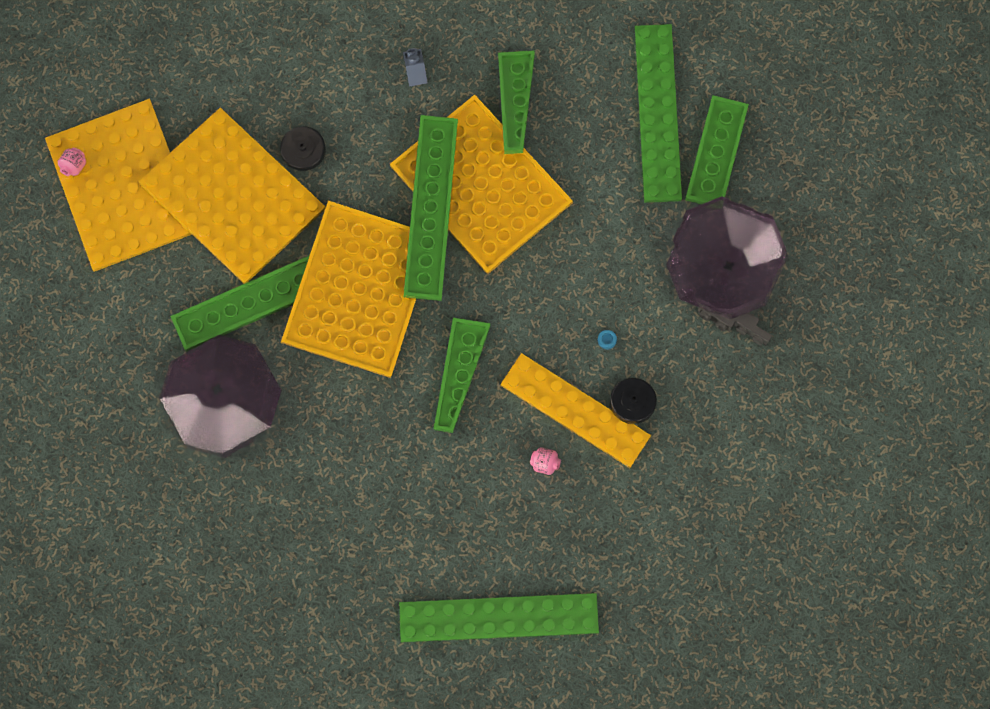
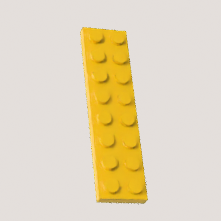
(575, 410)

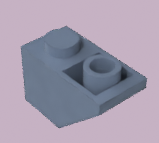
(415, 67)

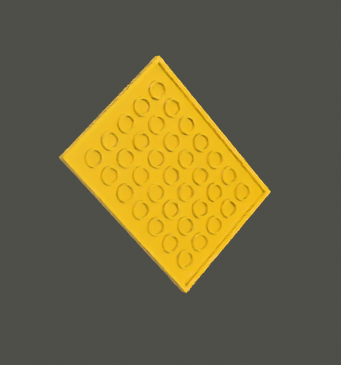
(232, 195)
(494, 195)
(106, 200)
(353, 291)

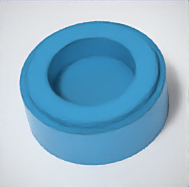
(607, 339)

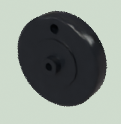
(303, 148)
(633, 400)

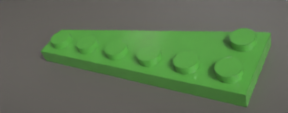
(515, 89)
(462, 357)

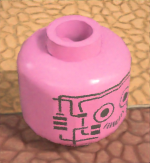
(71, 162)
(545, 461)

